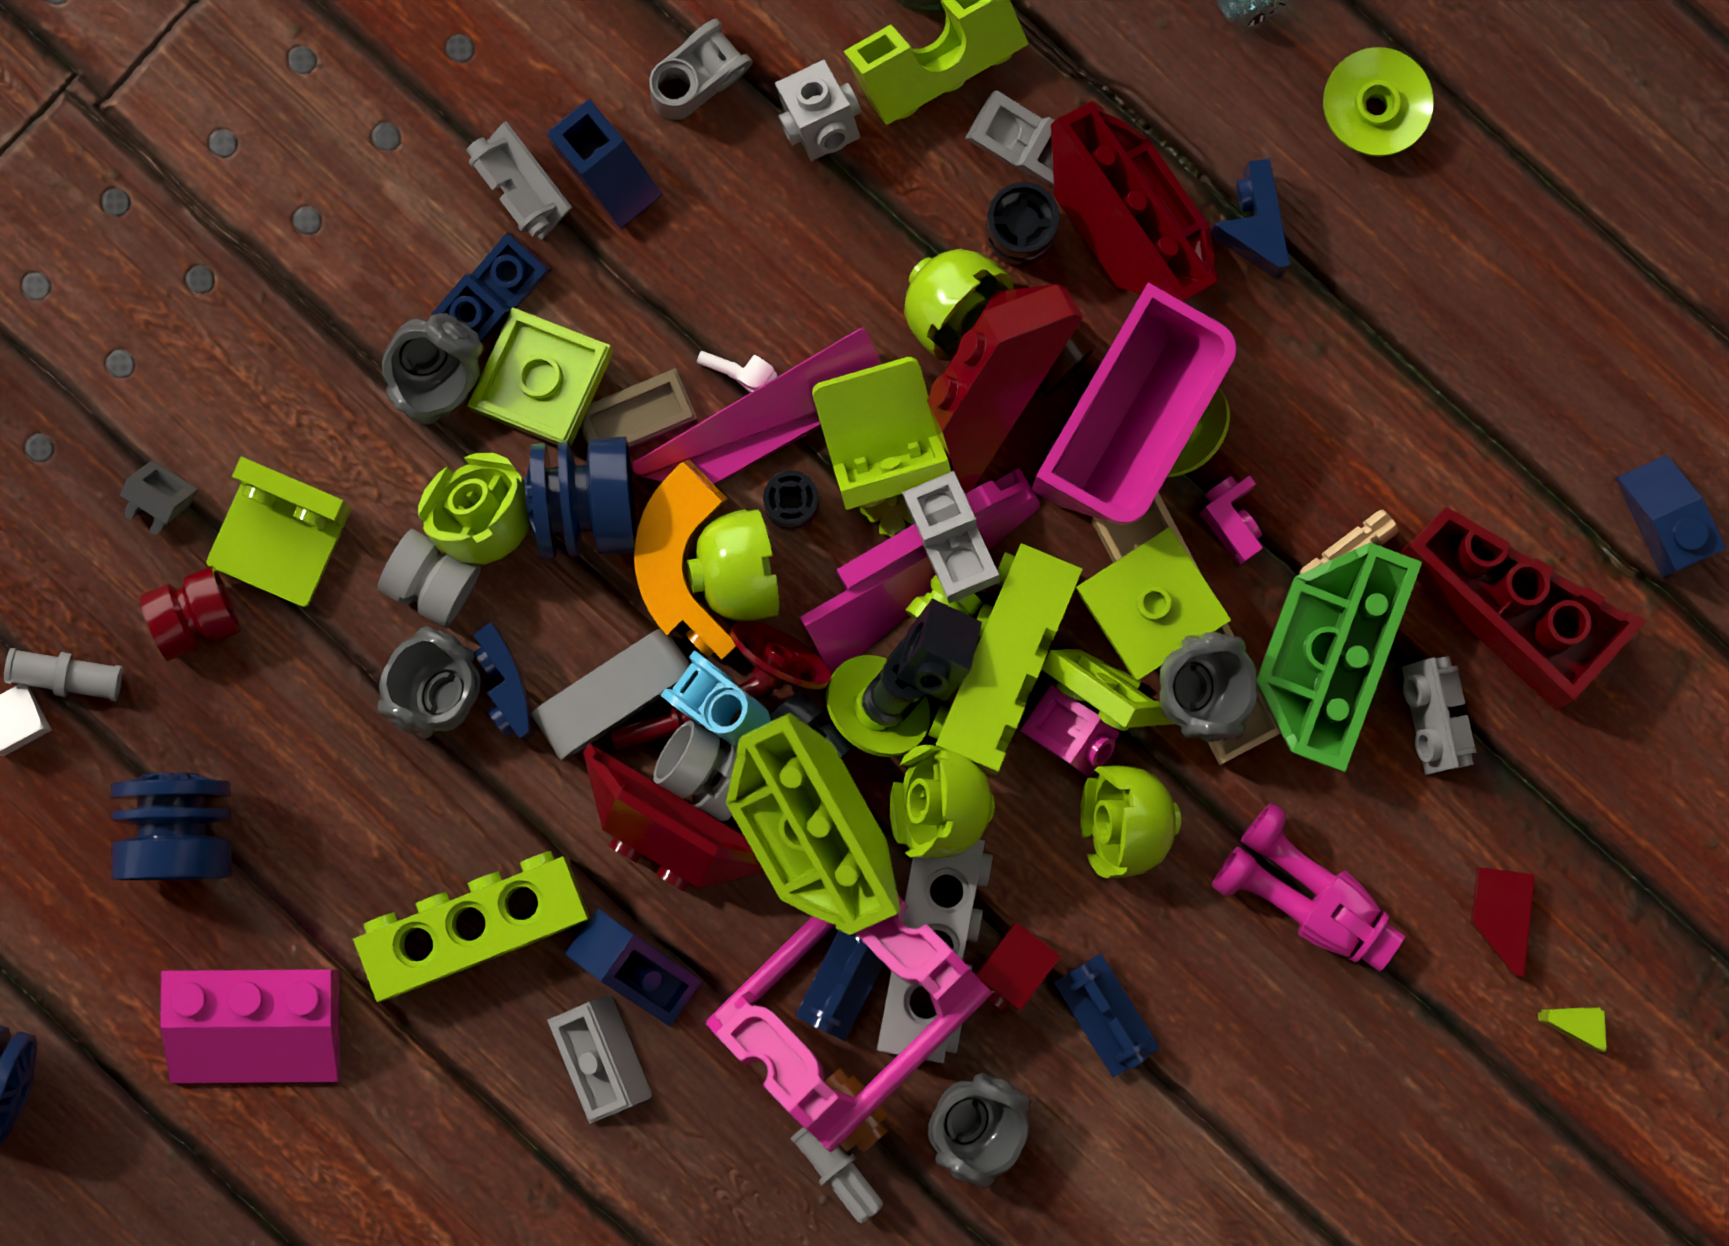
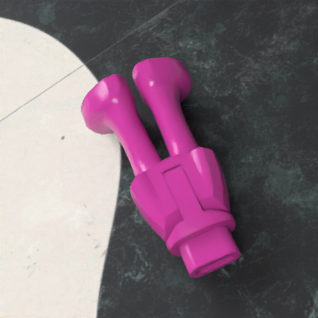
(1338, 917)

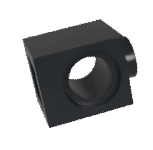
(939, 650)

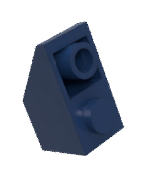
(604, 163)

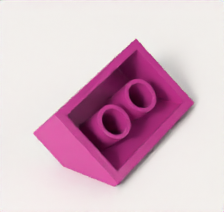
(251, 1025)

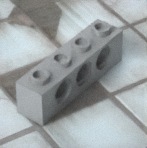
(959, 922)

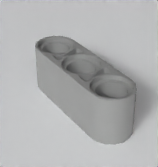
(611, 694)

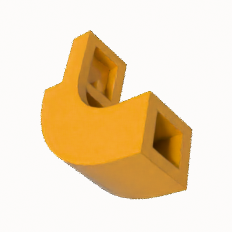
(661, 554)

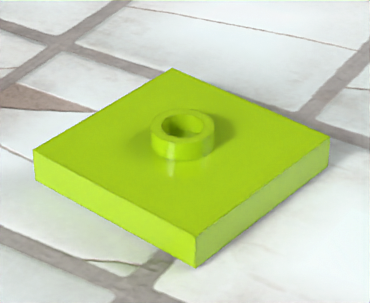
(540, 378)
(1152, 603)

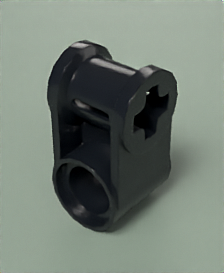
(890, 699)

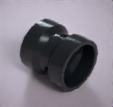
(796, 507)

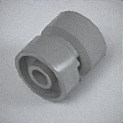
(430, 579)
(697, 767)

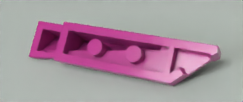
(761, 420)
(899, 570)

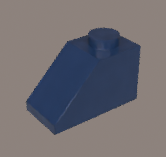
(1670, 515)
(633, 967)

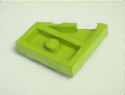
(1104, 687)

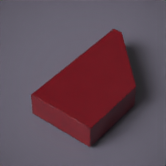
(1503, 914)

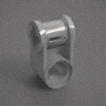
(704, 63)

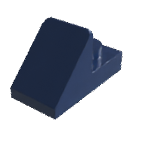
(1261, 236)

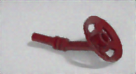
(776, 661)

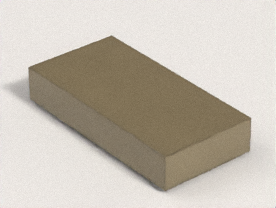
(641, 411)

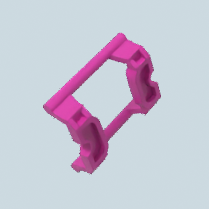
(796, 1073)

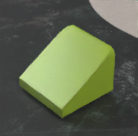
(1579, 1024)

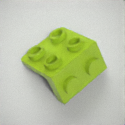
(879, 432)

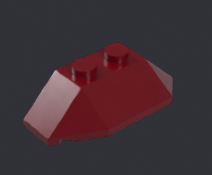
(1129, 205)
(998, 373)
(665, 828)

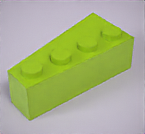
(1007, 657)

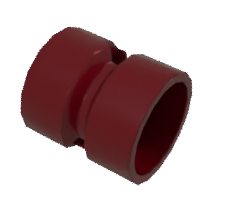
(189, 613)

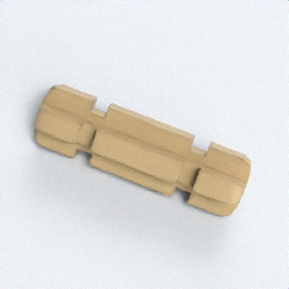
(1376, 529)

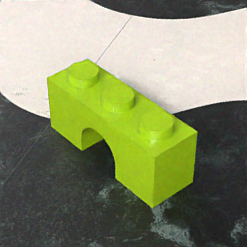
(904, 78)

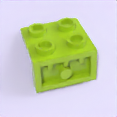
(278, 533)

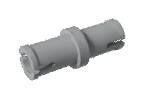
(63, 674)

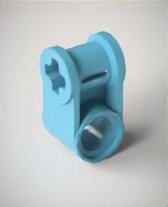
(712, 700)

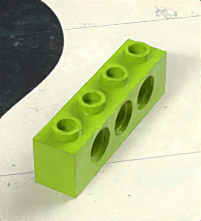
(395, 973)

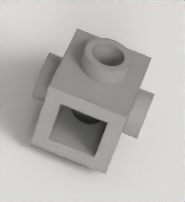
(818, 110)

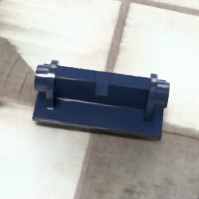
(840, 986)
(1107, 1015)

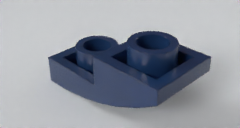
(495, 286)
(511, 699)

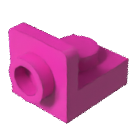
(1234, 530)
(1071, 731)

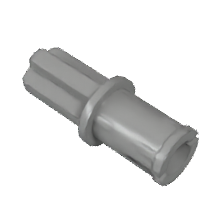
(841, 1175)

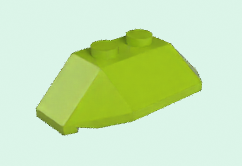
(811, 826)

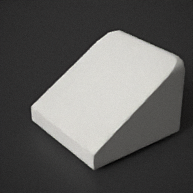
(20, 719)

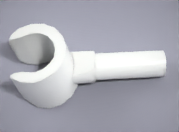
(751, 377)

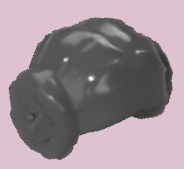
(431, 366)
(428, 684)
(1209, 687)
(979, 1129)

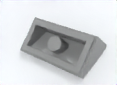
(600, 1058)

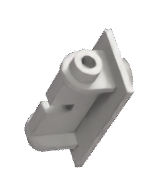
(527, 188)
(1439, 740)

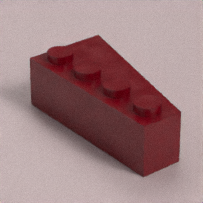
(1519, 607)

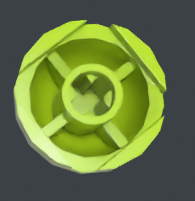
(949, 297)
(476, 510)
(735, 567)
(940, 803)
(1129, 820)

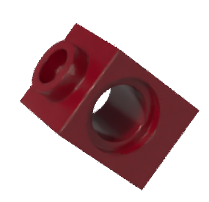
(1016, 968)

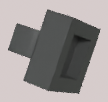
(158, 494)

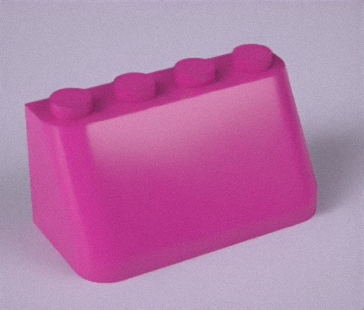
(1137, 410)

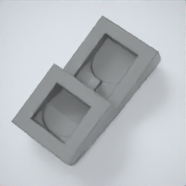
(1014, 137)
(951, 537)

